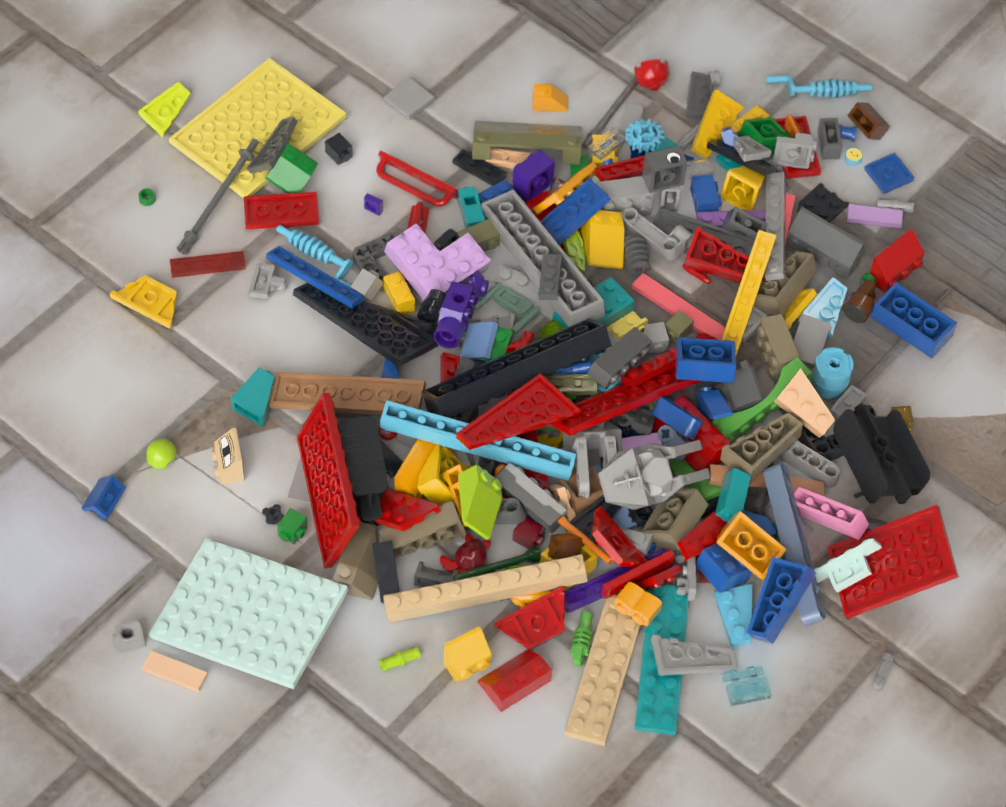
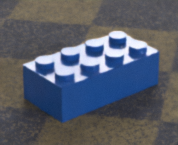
(913, 320)

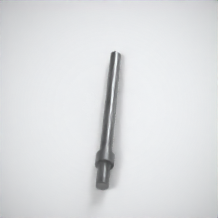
(596, 131)

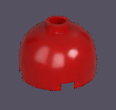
(652, 74)

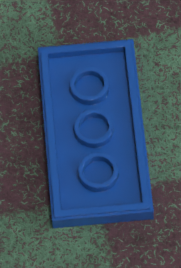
(575, 211)

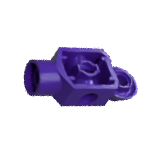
(457, 309)

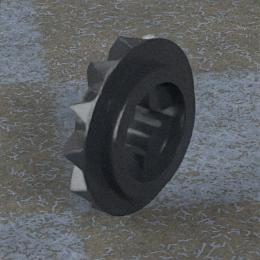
(637, 513)

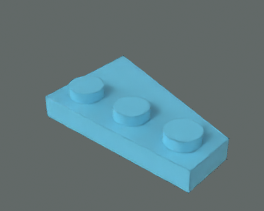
(828, 303)
(736, 613)

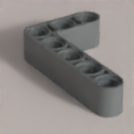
(510, 508)

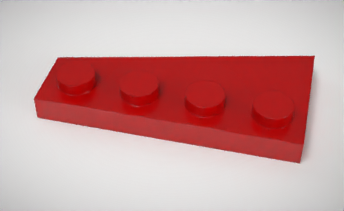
(701, 536)

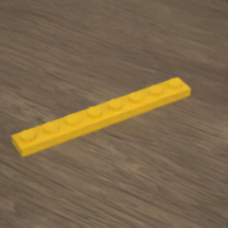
(749, 288)

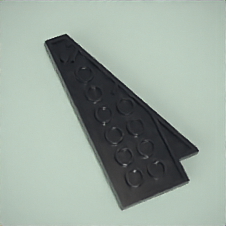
(382, 329)

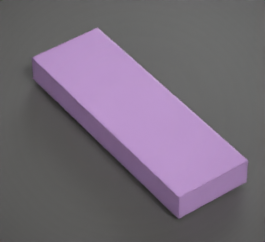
(874, 216)

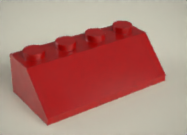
(710, 437)

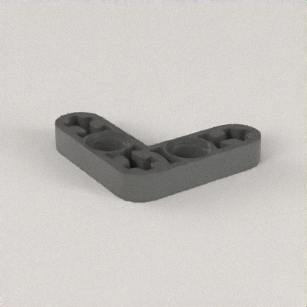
(370, 258)

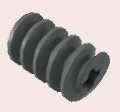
(636, 255)

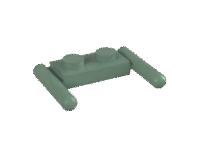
(512, 302)

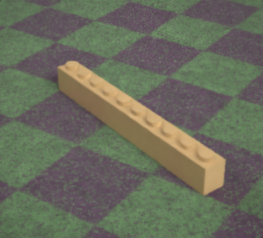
(485, 588)

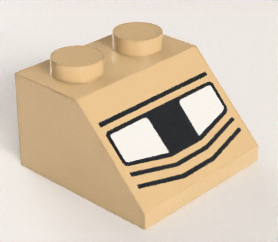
(228, 458)

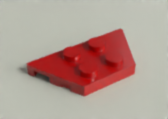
(403, 510)
(614, 541)
(536, 621)

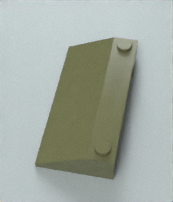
(527, 136)

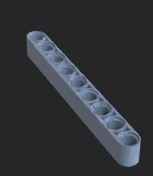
(793, 537)

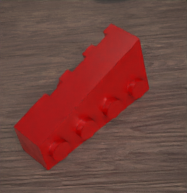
(715, 257)

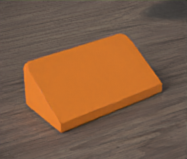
(792, 126)

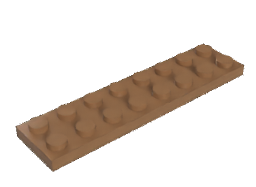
(348, 393)

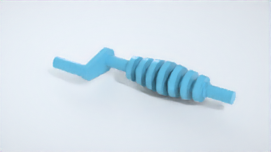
(825, 87)
(318, 250)

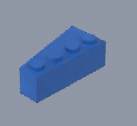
(778, 598)

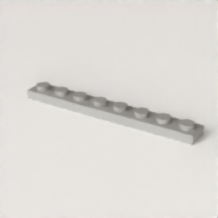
(776, 224)

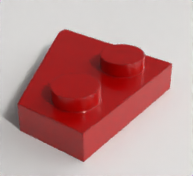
(656, 580)

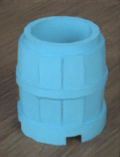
(832, 372)

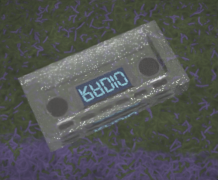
(606, 143)

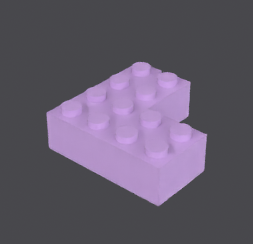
(430, 269)

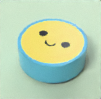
(853, 156)

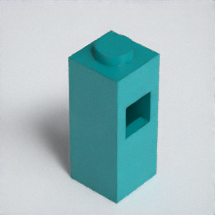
(470, 206)
(732, 494)

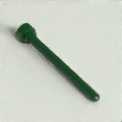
(531, 555)

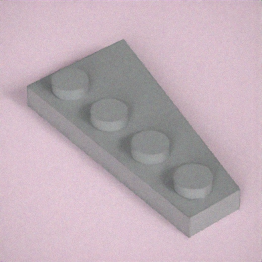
(524, 286)

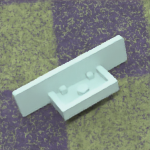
(848, 567)

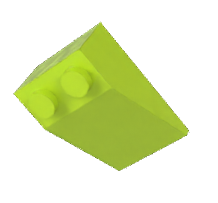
(479, 499)

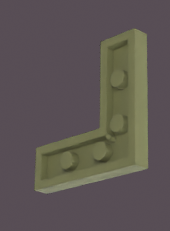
(573, 385)

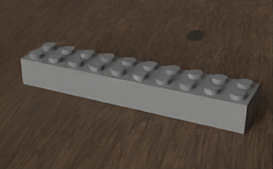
(527, 243)

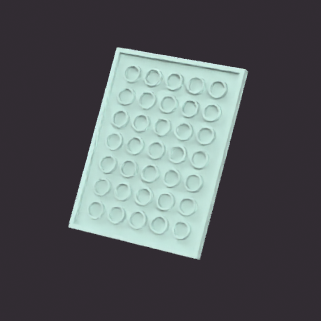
(249, 613)

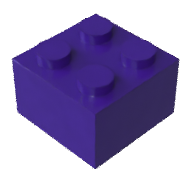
(533, 175)

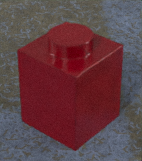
(528, 534)

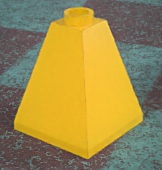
(742, 187)

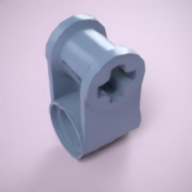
(673, 438)

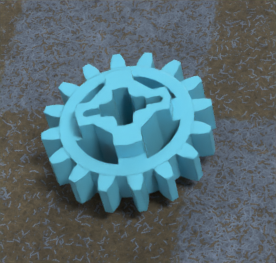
(644, 135)

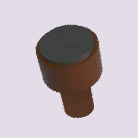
(860, 303)

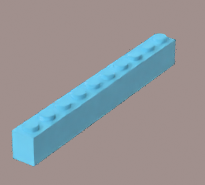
(443, 432)

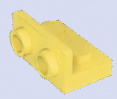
(626, 323)

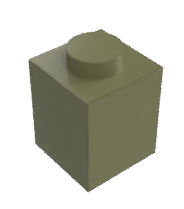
(679, 326)

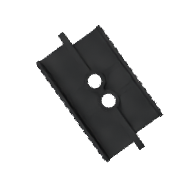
(881, 454)
(365, 465)

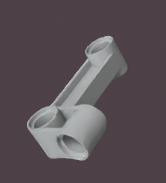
(678, 239)

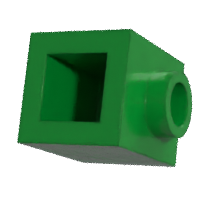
(292, 526)

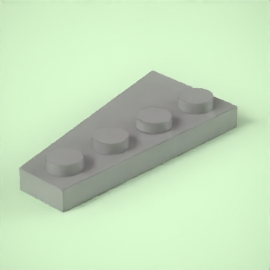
(690, 658)

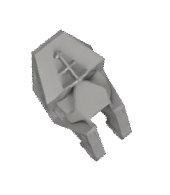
(604, 437)
(644, 476)

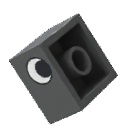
(664, 169)

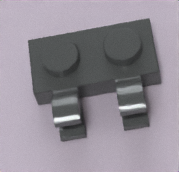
(640, 419)

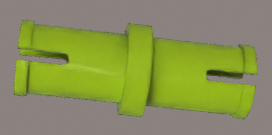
(399, 658)

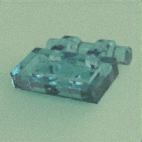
(749, 690)

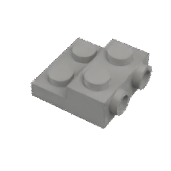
(795, 151)

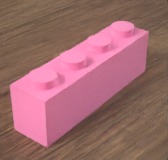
(830, 513)

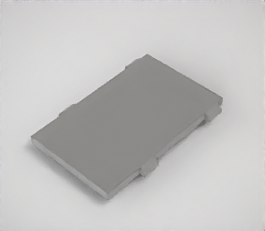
(811, 338)

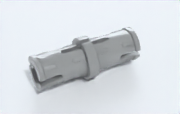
(906, 206)

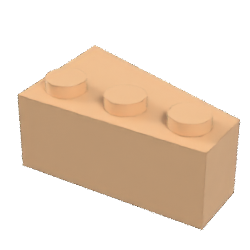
(805, 404)

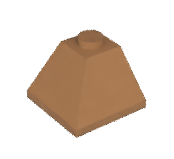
(580, 503)

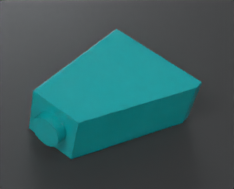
(254, 397)

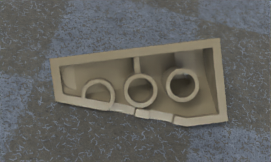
(357, 563)

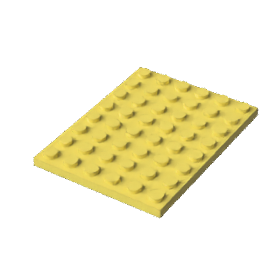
(254, 111)

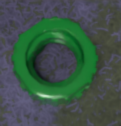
(146, 192)

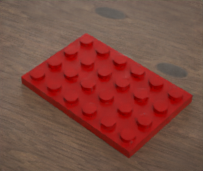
(911, 560)

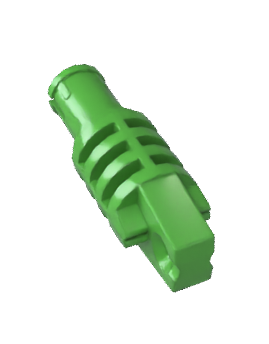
(582, 639)

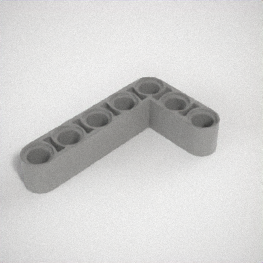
(808, 458)

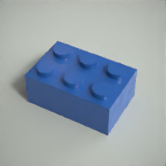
(705, 360)

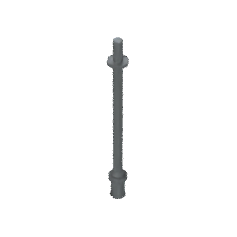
(191, 236)

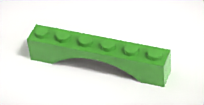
(743, 421)

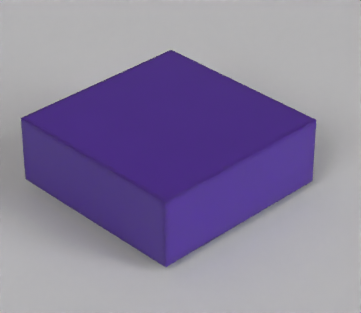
(373, 204)

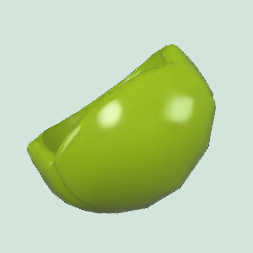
(160, 453)

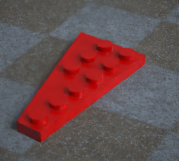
(526, 409)

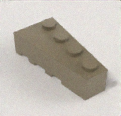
(778, 295)
(763, 446)
(424, 535)

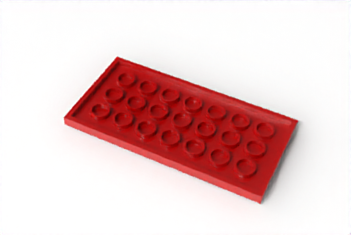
(327, 481)

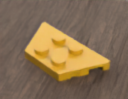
(149, 299)

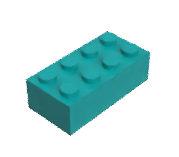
(616, 303)

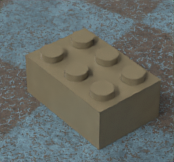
(775, 345)
(675, 518)

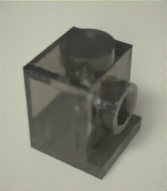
(757, 500)

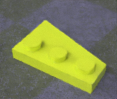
(165, 108)

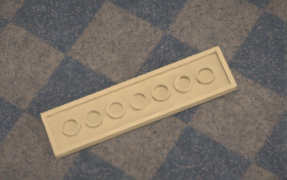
(603, 676)

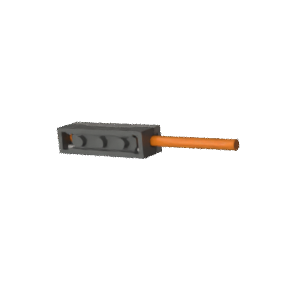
(540, 504)

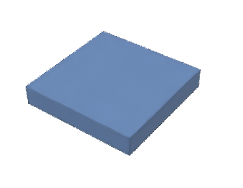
(479, 340)

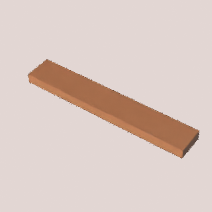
(717, 475)

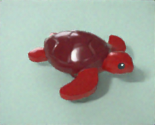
(468, 556)

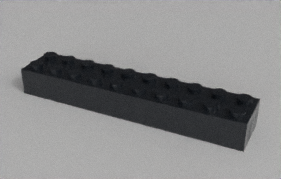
(516, 369)

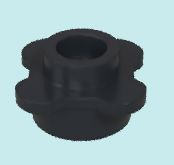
(273, 519)

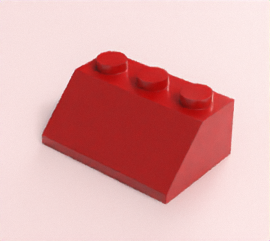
(897, 261)
(516, 679)

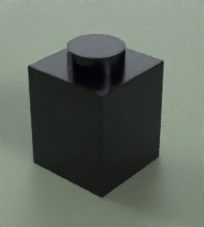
(338, 149)

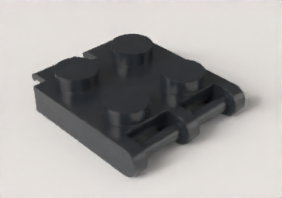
(823, 203)

